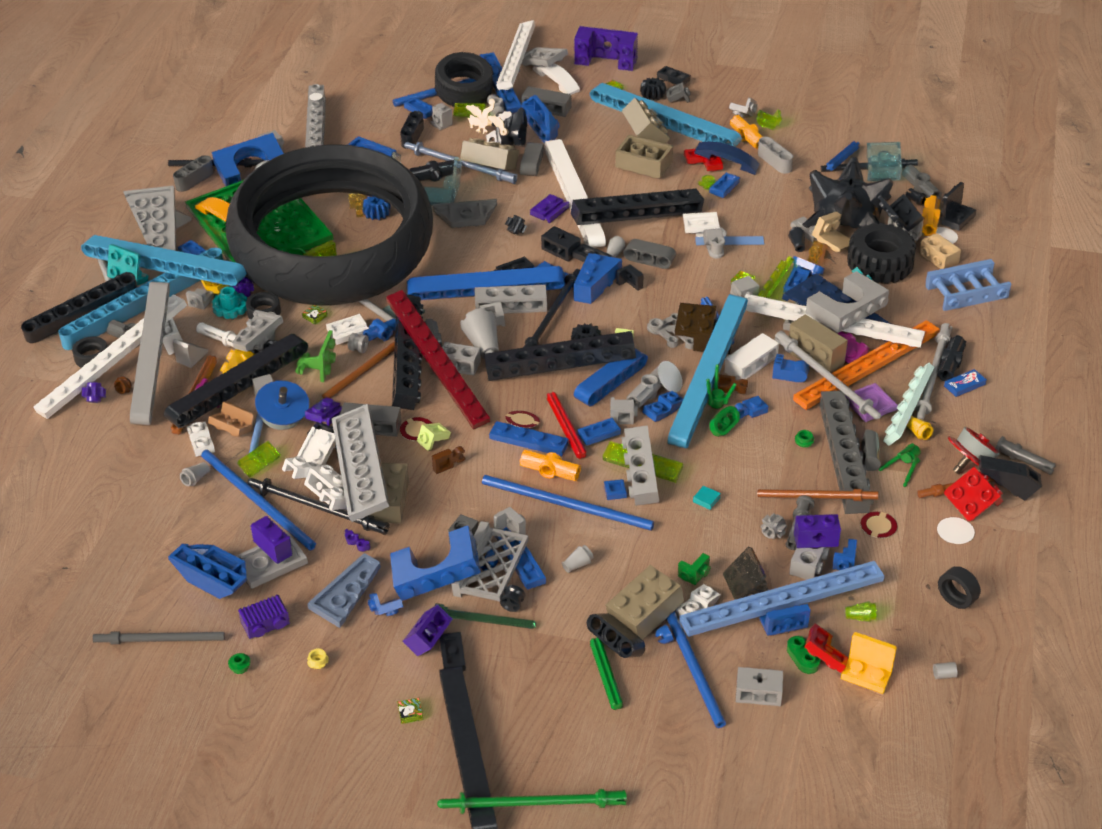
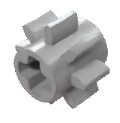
(773, 526)

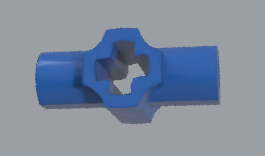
(380, 329)

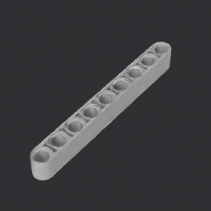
(149, 353)

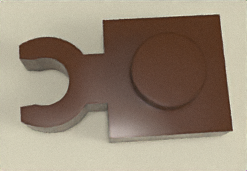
(725, 383)
(445, 460)

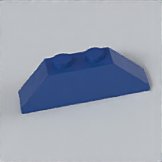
(540, 119)
(209, 568)

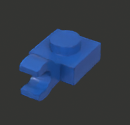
(753, 407)

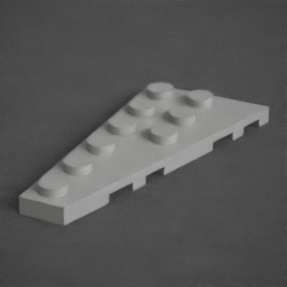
(155, 215)

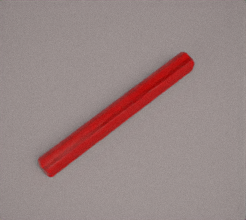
(566, 425)

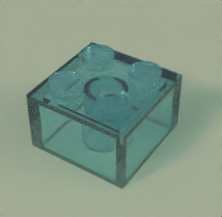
(883, 161)

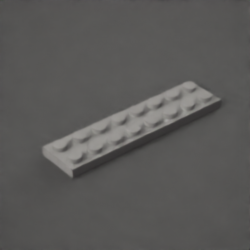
(360, 463)

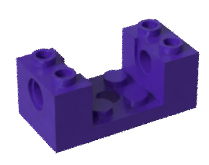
(590, 44)

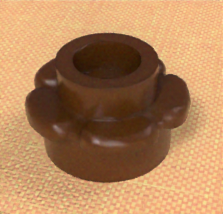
(122, 385)

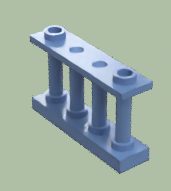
(965, 273)

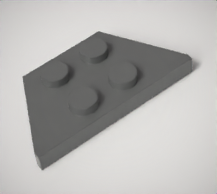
(465, 213)

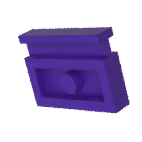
(549, 208)
(324, 411)

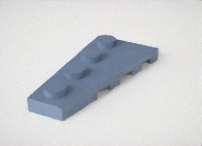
(344, 592)

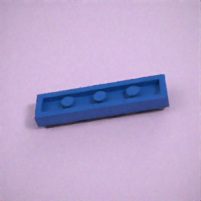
(528, 438)
(527, 567)

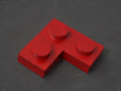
(712, 164)
(820, 646)

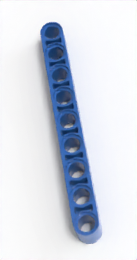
(464, 284)

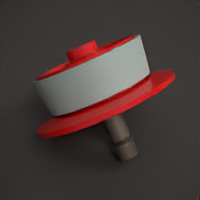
(972, 446)

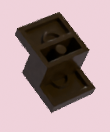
(696, 322)

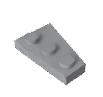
(256, 330)

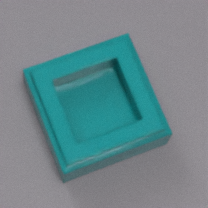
(706, 497)

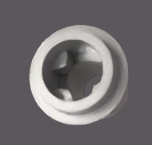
(615, 246)
(192, 474)
(579, 558)

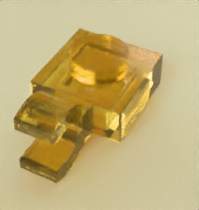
(356, 201)

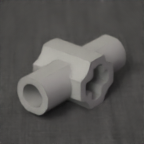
(498, 109)

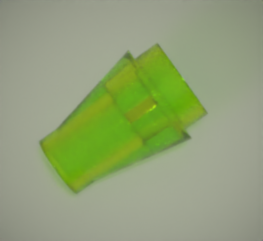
(862, 612)

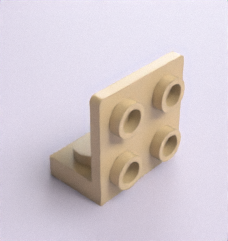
(826, 232)

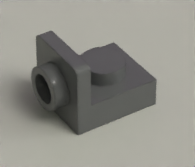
(678, 91)

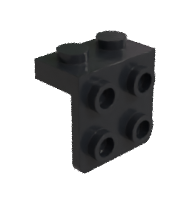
(902, 212)
(953, 212)

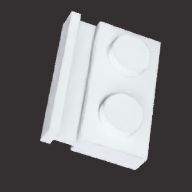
(700, 221)
(343, 328)
(317, 446)

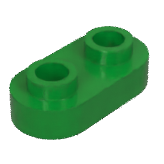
(721, 424)
(799, 655)

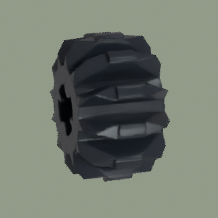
(652, 88)
(585, 331)

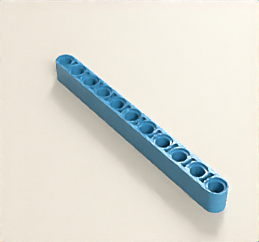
(671, 118)
(170, 261)
(124, 307)
(714, 353)

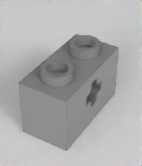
(759, 686)

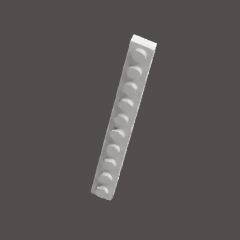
(515, 55)
(865, 327)
(100, 364)

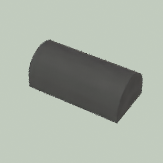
(871, 450)

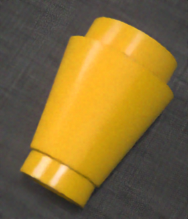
(920, 428)

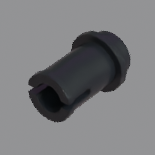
(917, 197)

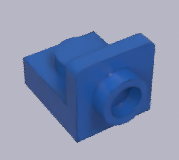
(847, 558)

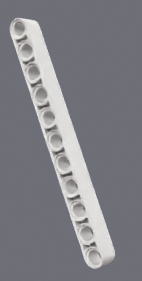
(572, 188)

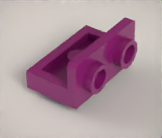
(854, 349)

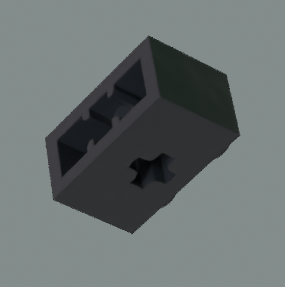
(559, 243)

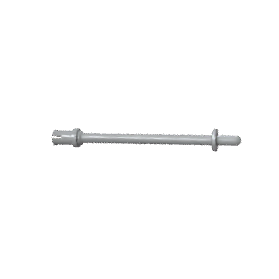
(943, 338)
(791, 345)

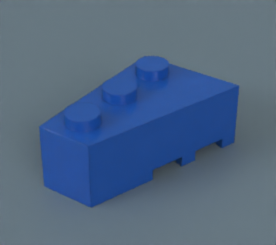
(595, 276)

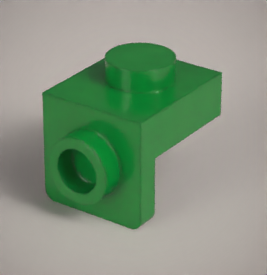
(696, 571)

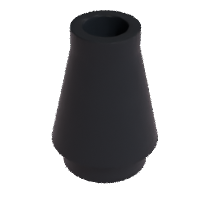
(797, 237)

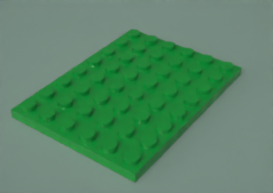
(296, 221)

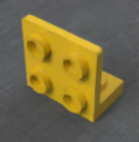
(869, 663)

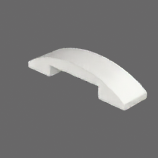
(560, 76)

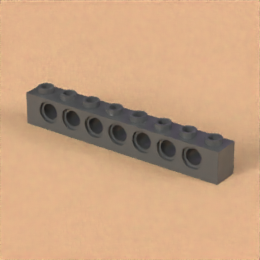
(844, 449)

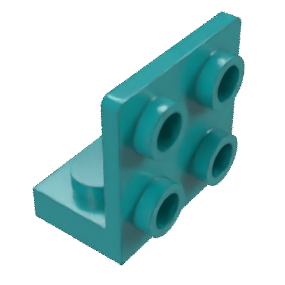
(123, 260)

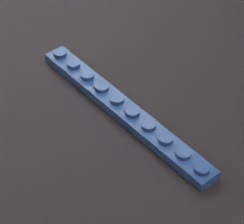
(781, 598)

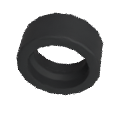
(262, 299)
(85, 345)
(966, 580)

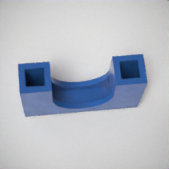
(228, 158)
(458, 565)

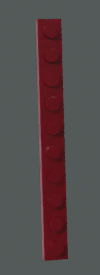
(438, 360)

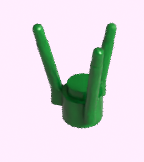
(717, 398)
(908, 455)

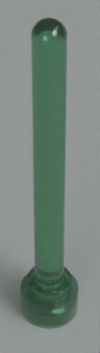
(486, 618)

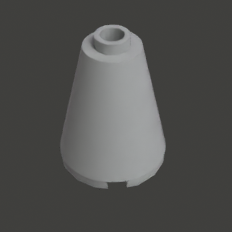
(481, 330)

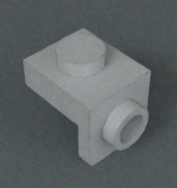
(510, 519)

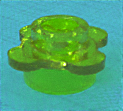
(707, 181)

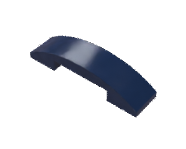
(730, 153)

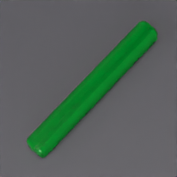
(606, 674)

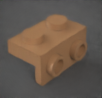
(233, 419)

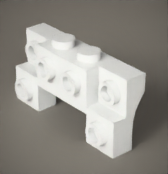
(319, 479)

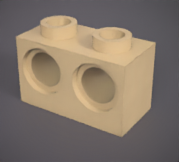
(940, 251)

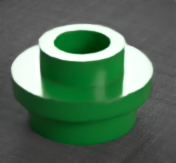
(804, 438)
(239, 663)

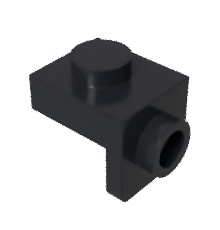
(631, 276)

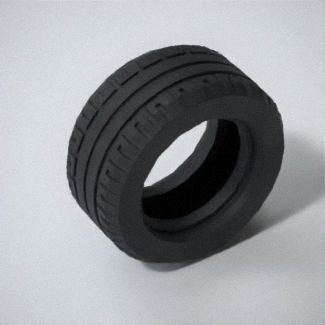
(463, 65)

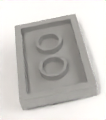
(543, 56)
(262, 568)

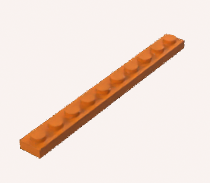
(862, 367)

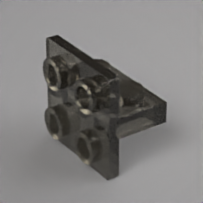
(745, 575)

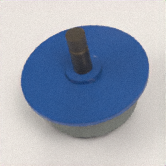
(281, 404)

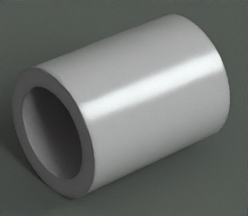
(945, 670)

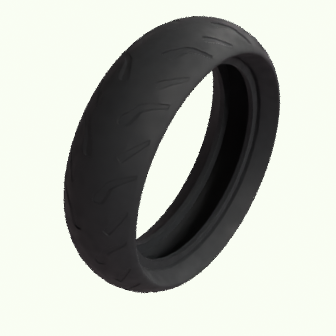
(338, 277)

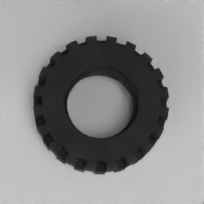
(882, 252)

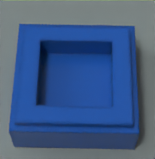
(615, 489)

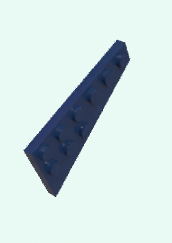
(818, 283)

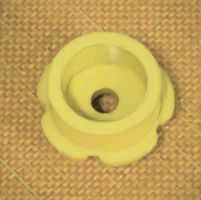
(317, 659)

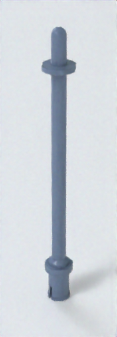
(500, 174)

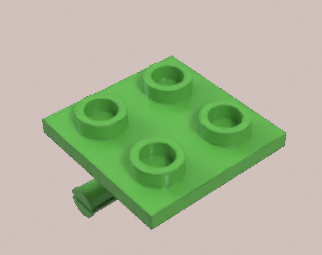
(321, 362)

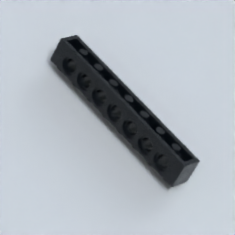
(636, 206)
(560, 355)
(406, 364)

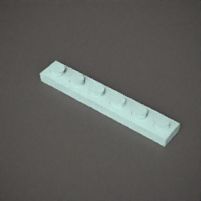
(908, 404)

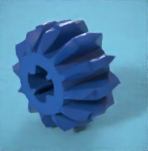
(376, 208)

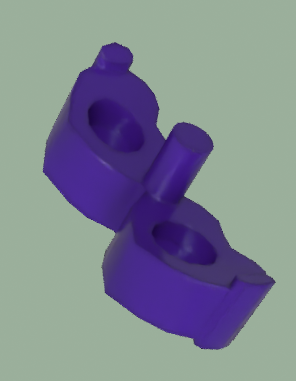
(353, 539)

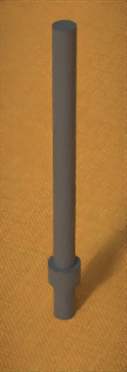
(117, 637)

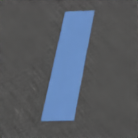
(737, 240)

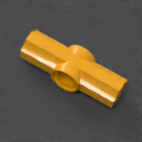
(748, 131)
(931, 214)
(550, 465)

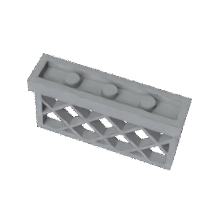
(483, 538)

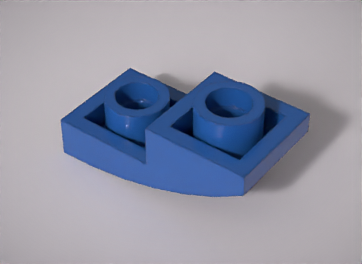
(666, 405)

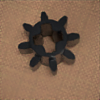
(515, 225)

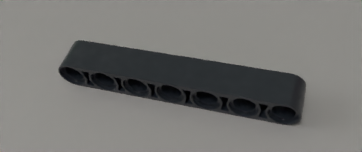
(52, 320)

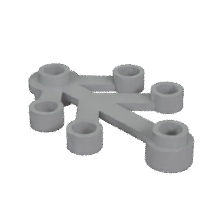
(662, 327)

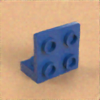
(786, 619)

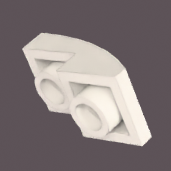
(200, 438)
(699, 599)

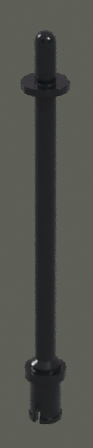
(569, 280)
(368, 522)

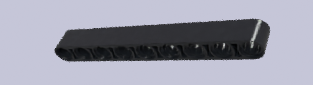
(235, 380)
(466, 745)

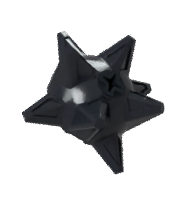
(848, 196)

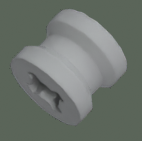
(358, 342)

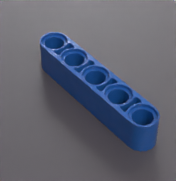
(608, 379)

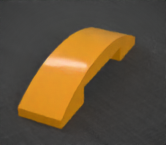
(215, 206)

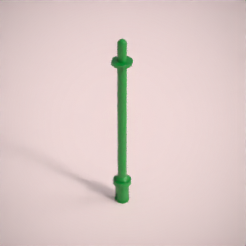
(600, 798)

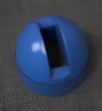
(665, 633)

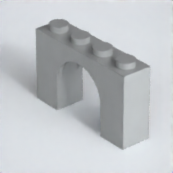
(840, 316)

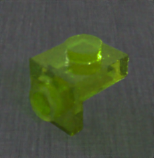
(767, 120)

